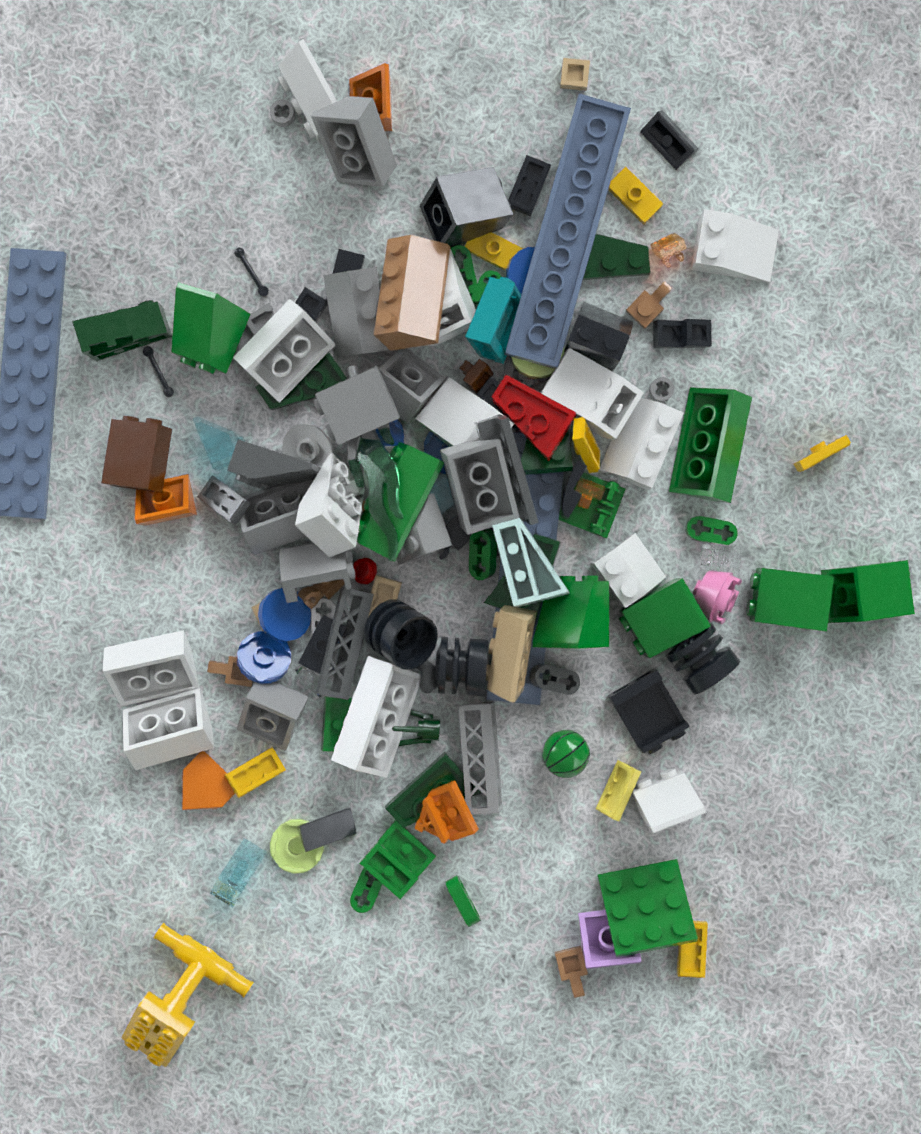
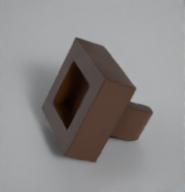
(476, 374)

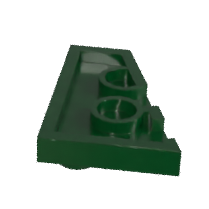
(616, 259)
(535, 463)

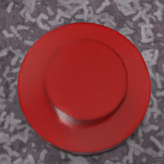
(365, 570)

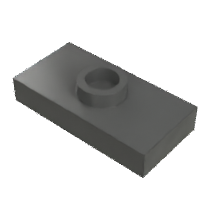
(223, 500)

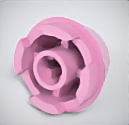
(716, 594)

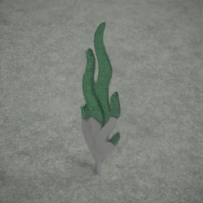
(379, 470)

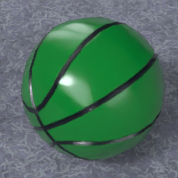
(565, 753)

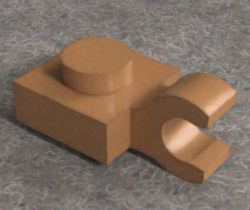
(647, 306)
(312, 594)
(231, 670)
(572, 966)

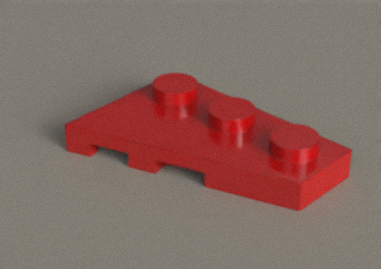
(534, 414)

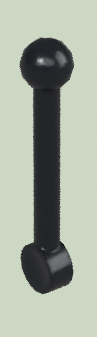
(262, 290)
(148, 352)

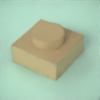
(574, 74)

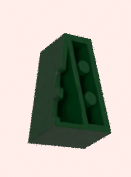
(122, 330)

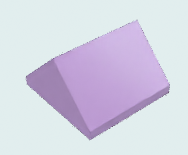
(598, 944)

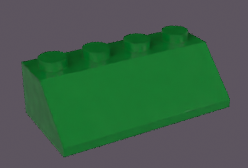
(710, 444)
(416, 478)

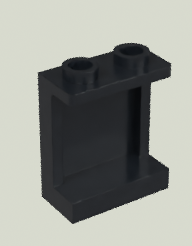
(649, 712)

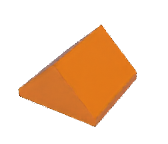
(376, 85)
(171, 504)

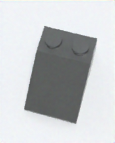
(264, 466)

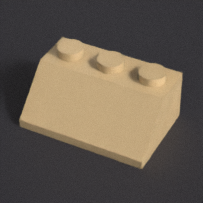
(510, 651)

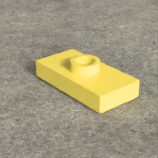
(618, 790)

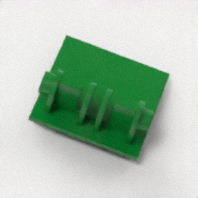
(601, 513)

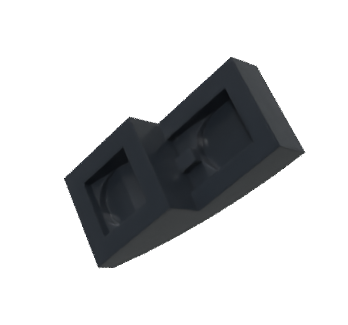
(682, 334)
(570, 496)

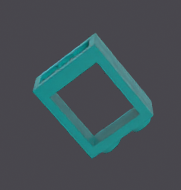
(494, 319)

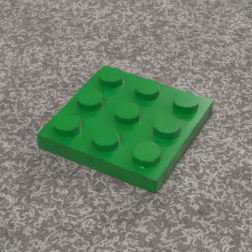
(647, 908)

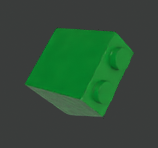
(206, 328)
(870, 592)
(790, 599)
(575, 618)
(663, 618)

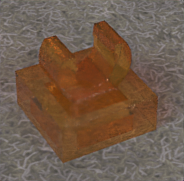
(669, 246)
(589, 490)

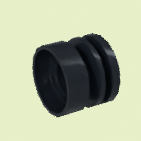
(401, 634)
(704, 661)
(462, 666)

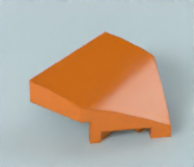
(204, 784)
(446, 814)

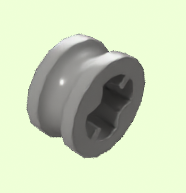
(281, 121)
(653, 387)

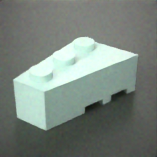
(526, 566)

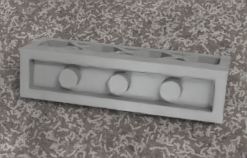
(491, 757)

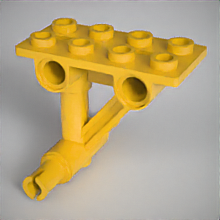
(159, 1023)

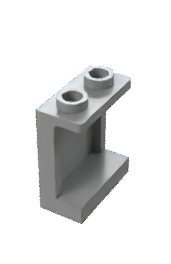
(356, 406)
(310, 565)

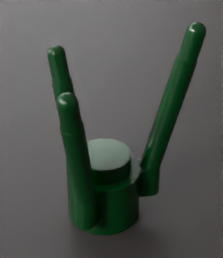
(426, 730)

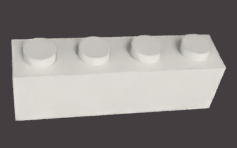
(378, 704)

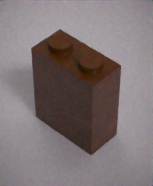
(137, 454)

